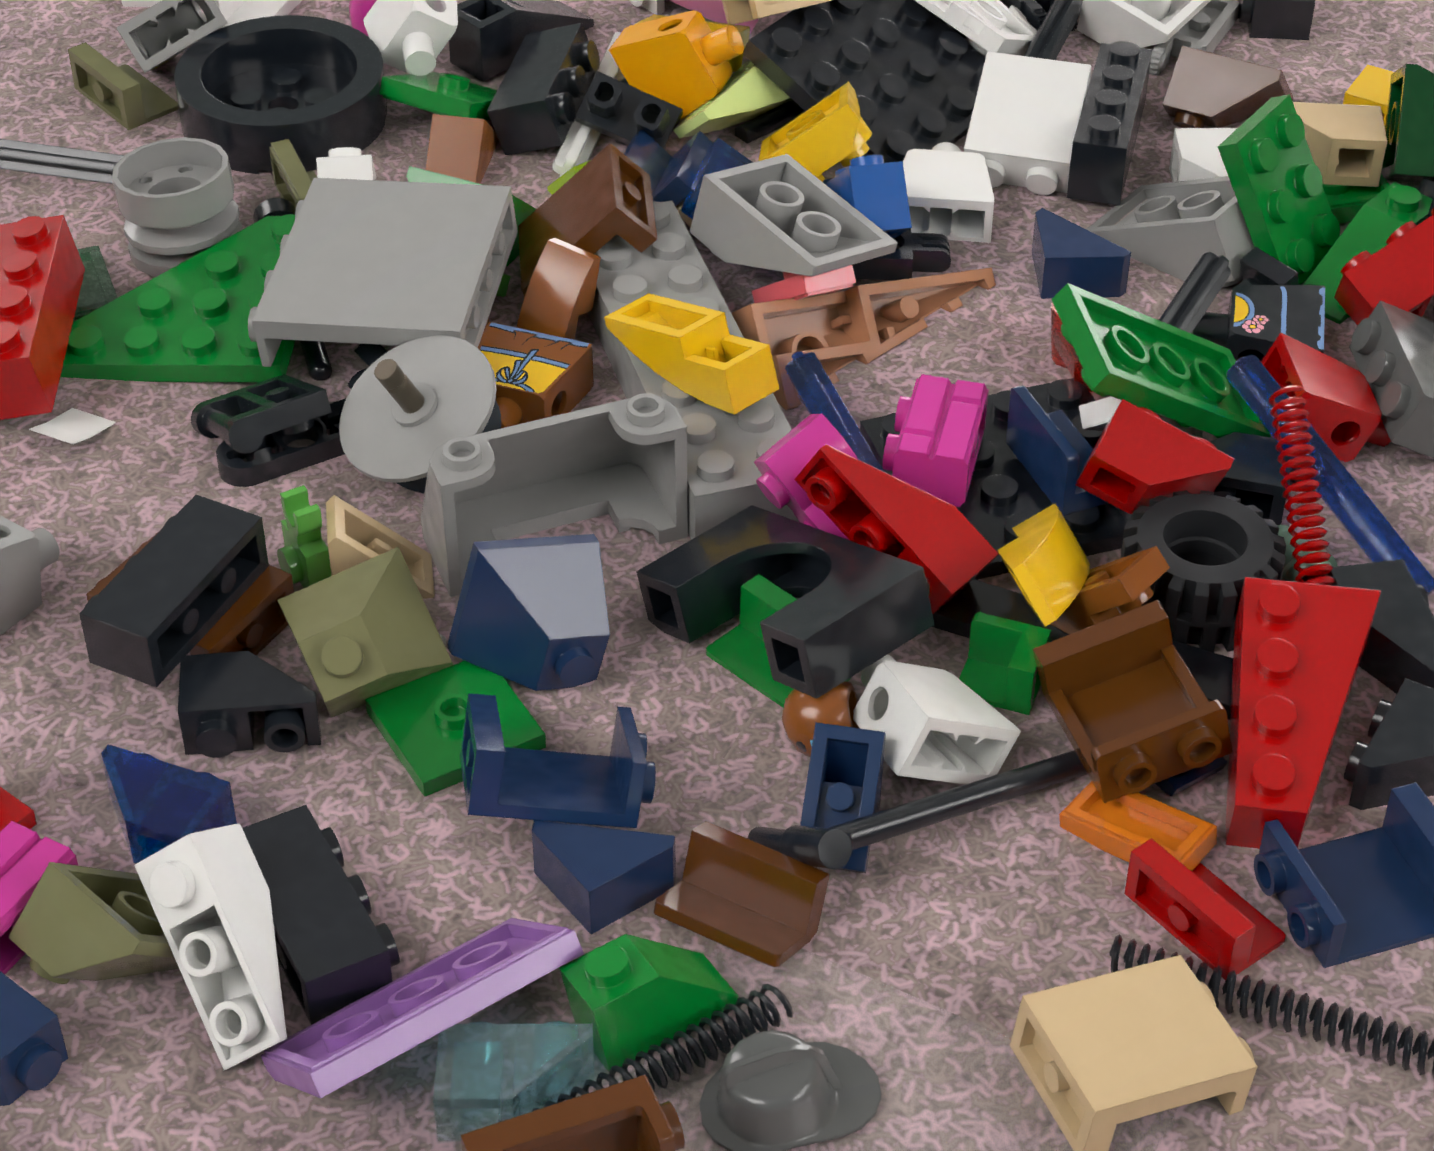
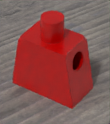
(1336, 396)

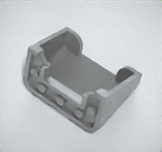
(556, 472)

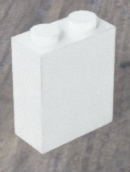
(1027, 120)

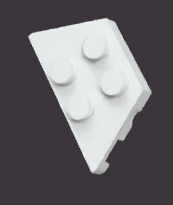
(986, 24)

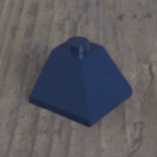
(534, 611)

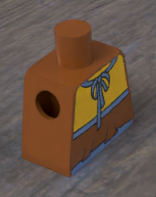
(536, 372)

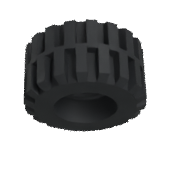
(1210, 551)

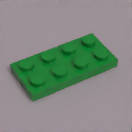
(1153, 364)

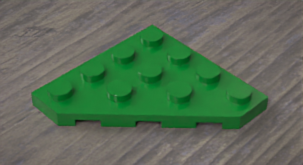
(188, 319)

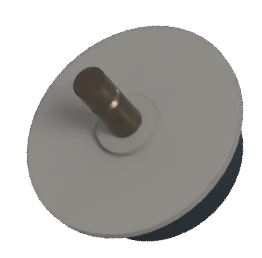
(414, 404)

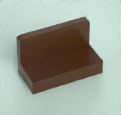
(745, 896)

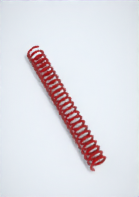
(1301, 461)

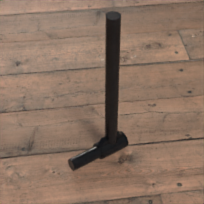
(833, 845)

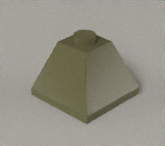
(364, 631)
(91, 926)

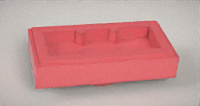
(803, 286)

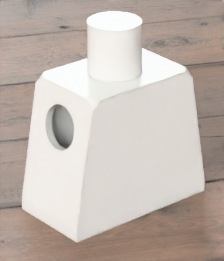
(411, 32)
(949, 193)
(933, 723)

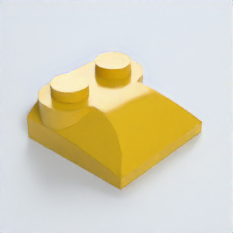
(822, 134)

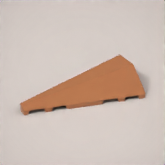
(852, 322)

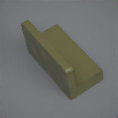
(117, 90)

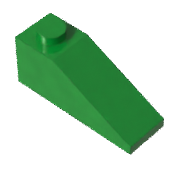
(1367, 232)

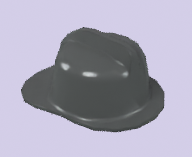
(787, 1094)

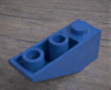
(875, 191)

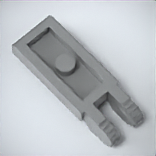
(1201, 32)

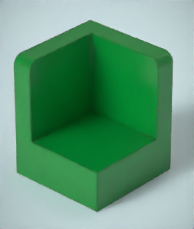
(1003, 662)

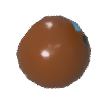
(804, 711)

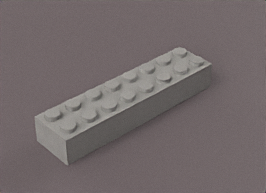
(718, 442)

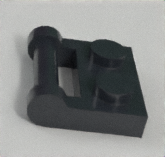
(259, 410)

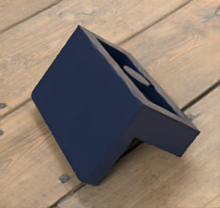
(669, 175)
(1049, 451)

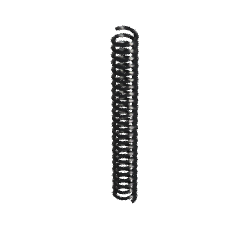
(1301, 1009)
(757, 1018)

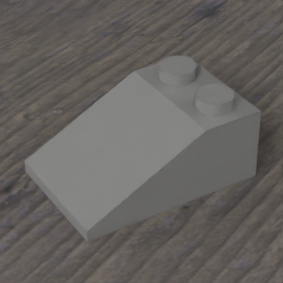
(783, 220)
(1180, 226)

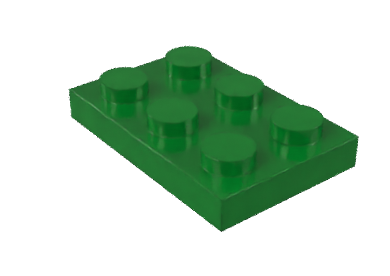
(1280, 187)

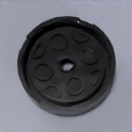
(249, 75)

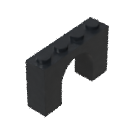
(849, 605)

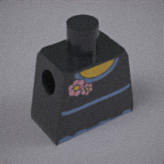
(1262, 313)

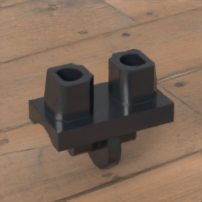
(625, 110)

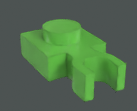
(304, 550)

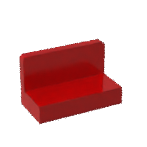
(1199, 910)

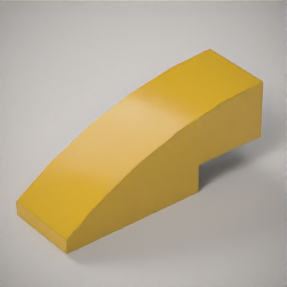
(696, 351)
(1046, 563)

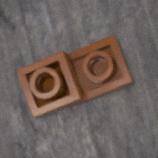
(560, 290)

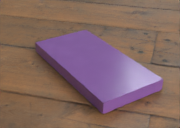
(419, 1005)

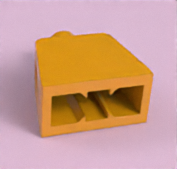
(677, 58)

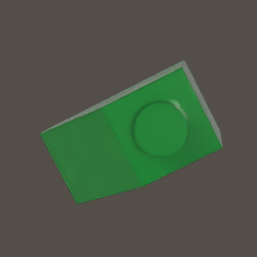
(640, 994)

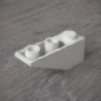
(221, 936)

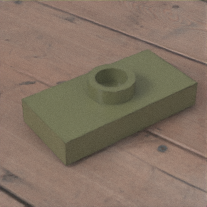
(289, 173)

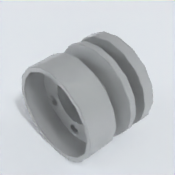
(175, 201)

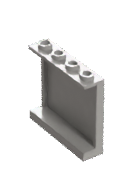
(386, 264)

